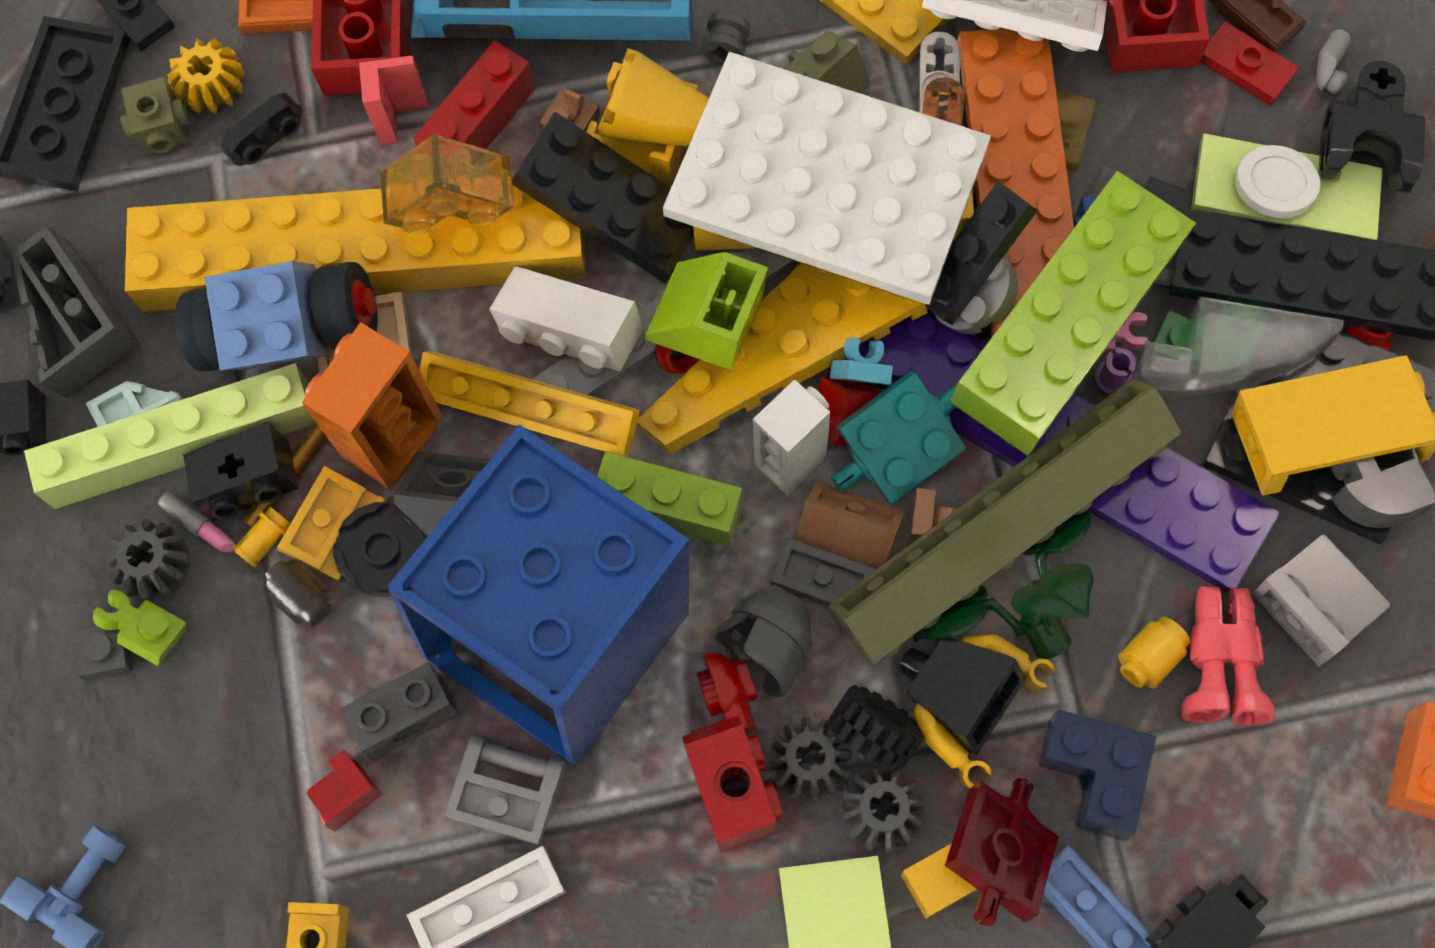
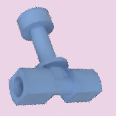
(60, 906)

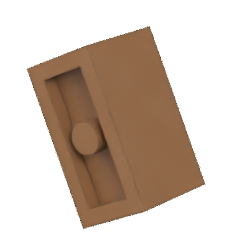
(849, 525)

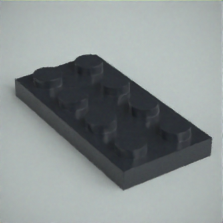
(61, 102)
(603, 196)

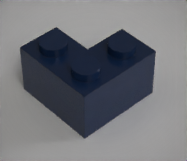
(1110, 760)

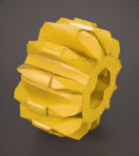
(206, 76)

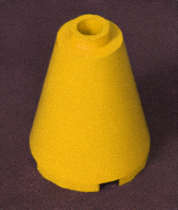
(652, 104)

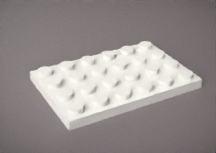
(827, 177)

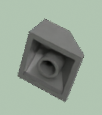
(434, 486)

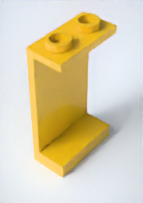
(1333, 420)

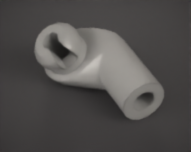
(1329, 57)

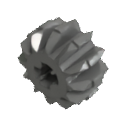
(151, 542)
(801, 744)
(893, 824)

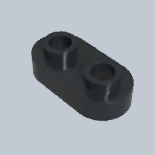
(262, 129)

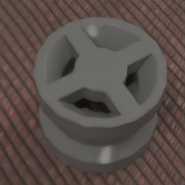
(725, 36)

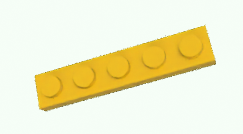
(530, 403)

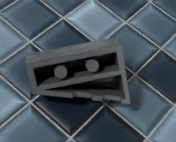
(68, 312)

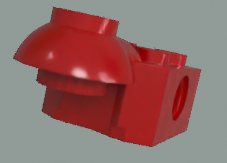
(726, 754)

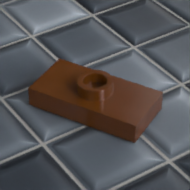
(1264, 20)

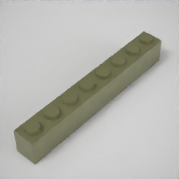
(1005, 520)

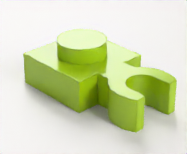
(145, 630)

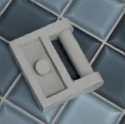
(502, 805)

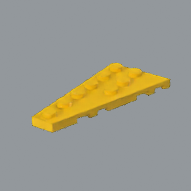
(790, 338)

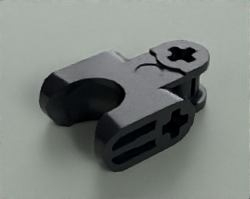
(1374, 126)

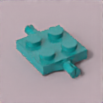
(899, 438)

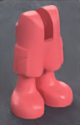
(1229, 645)

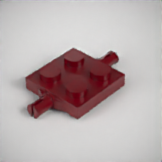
(1002, 851)

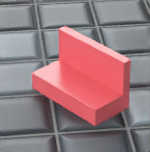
(391, 88)

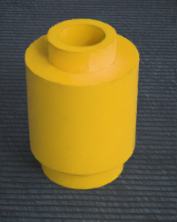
(1153, 653)

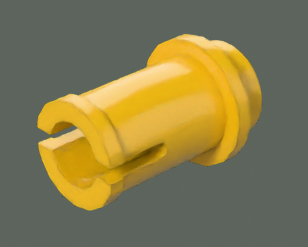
(262, 536)

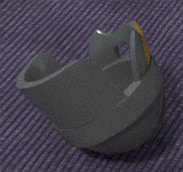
(773, 633)

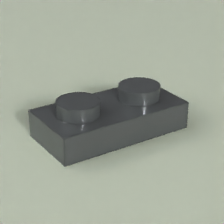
(816, 572)

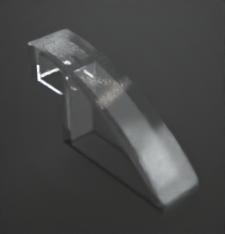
(1234, 348)

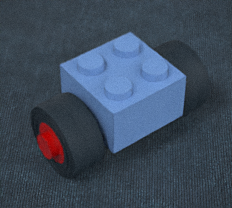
(273, 314)

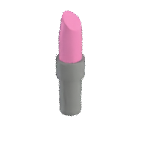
(196, 522)

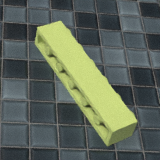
(158, 438)

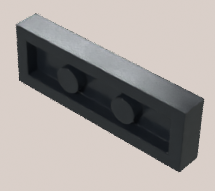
(979, 250)

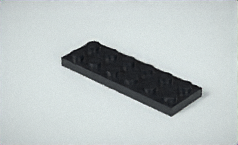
(1308, 273)

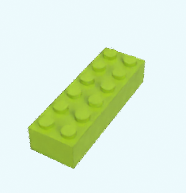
(1071, 313)

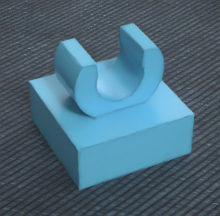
(862, 368)

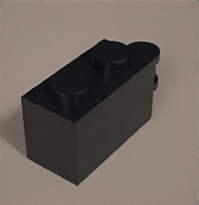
(1213, 918)

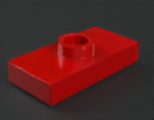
(1248, 63)

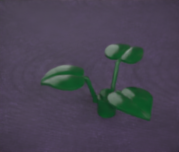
(1042, 604)

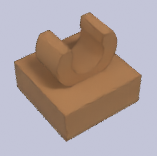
(573, 108)
(924, 514)

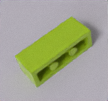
(681, 500)

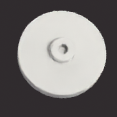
(1277, 181)

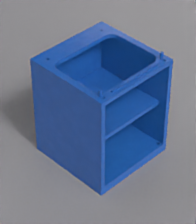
(550, 587)

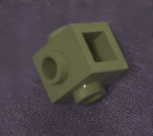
(154, 116)

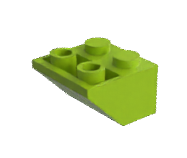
(709, 307)

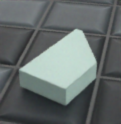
(127, 401)

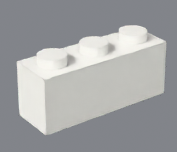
(567, 319)
(791, 436)

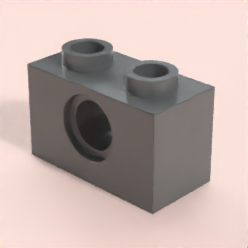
(399, 711)

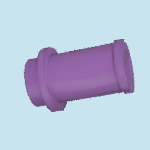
(1115, 370)

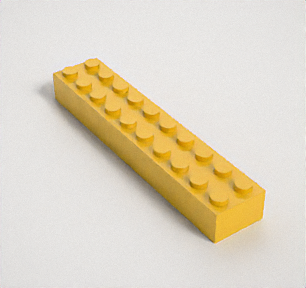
(183, 243)

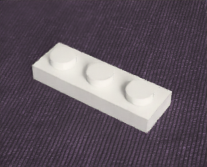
(487, 902)

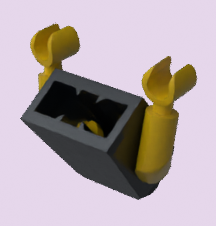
(965, 693)

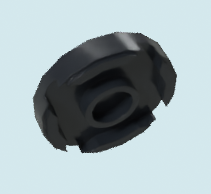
(375, 547)

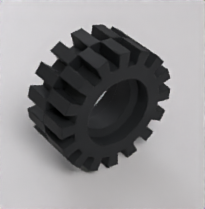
(875, 728)

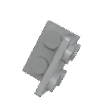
(1321, 600)

